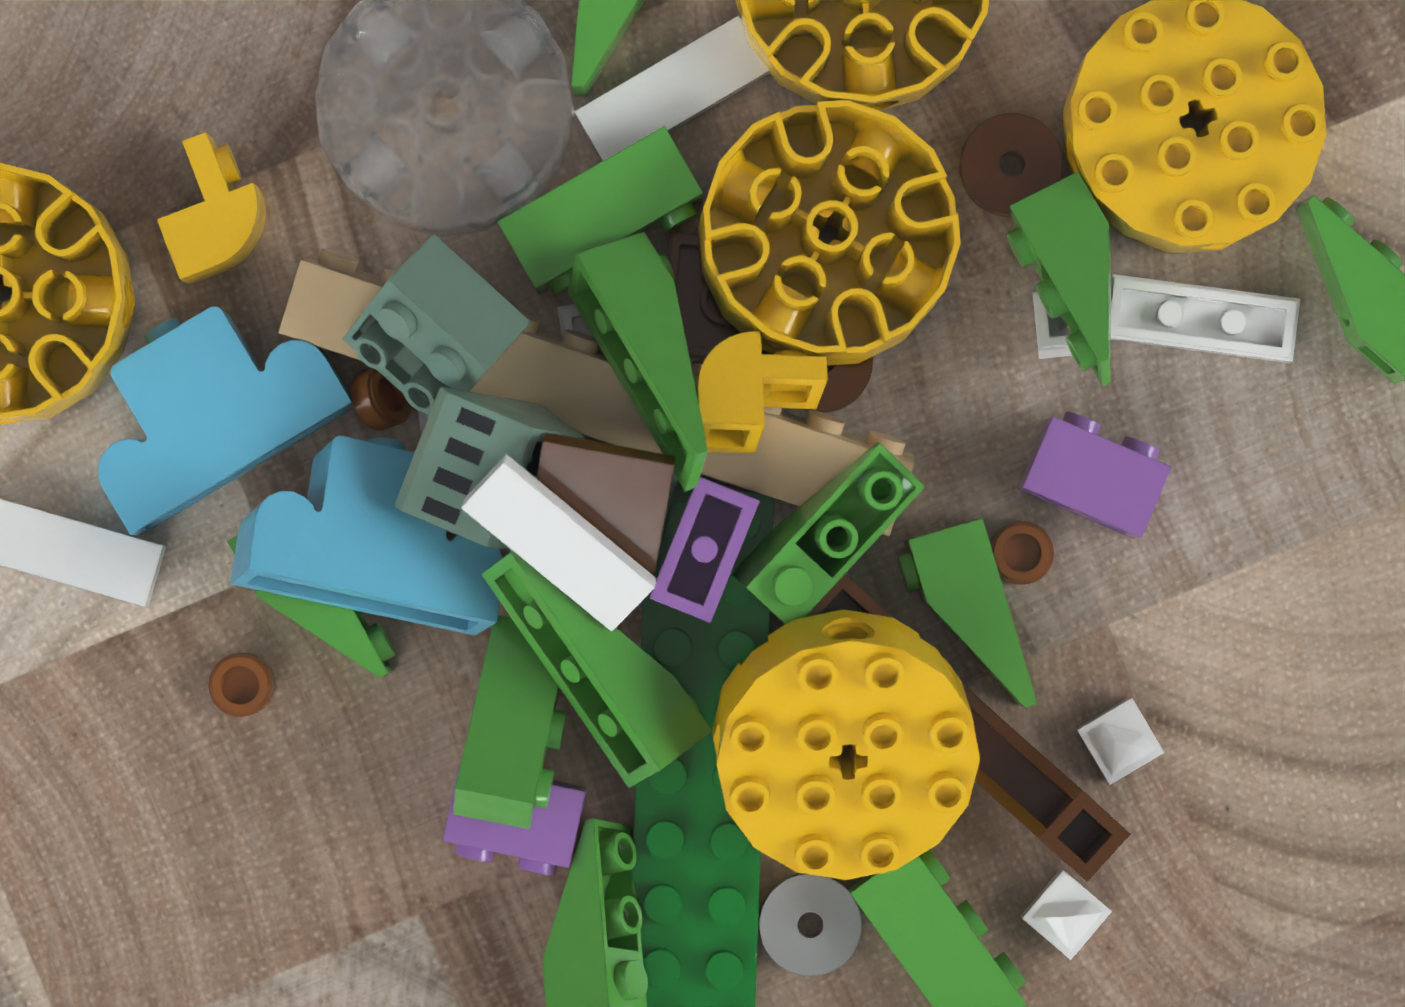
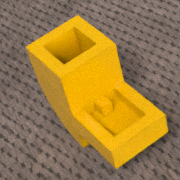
(223, 227)
(742, 381)

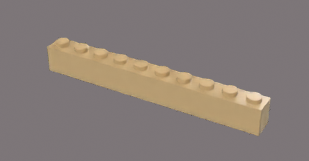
(581, 389)

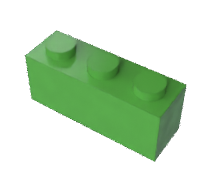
(606, 203)
(509, 734)
(936, 938)

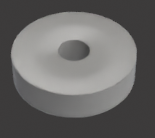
(810, 953)

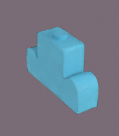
(210, 413)
(360, 550)

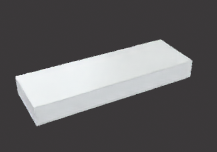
(673, 90)
(1203, 318)
(558, 543)
(78, 553)

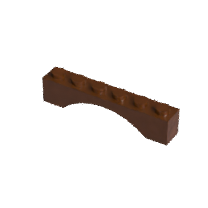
(1018, 773)

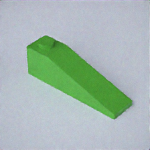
(636, 319)
(612, 684)

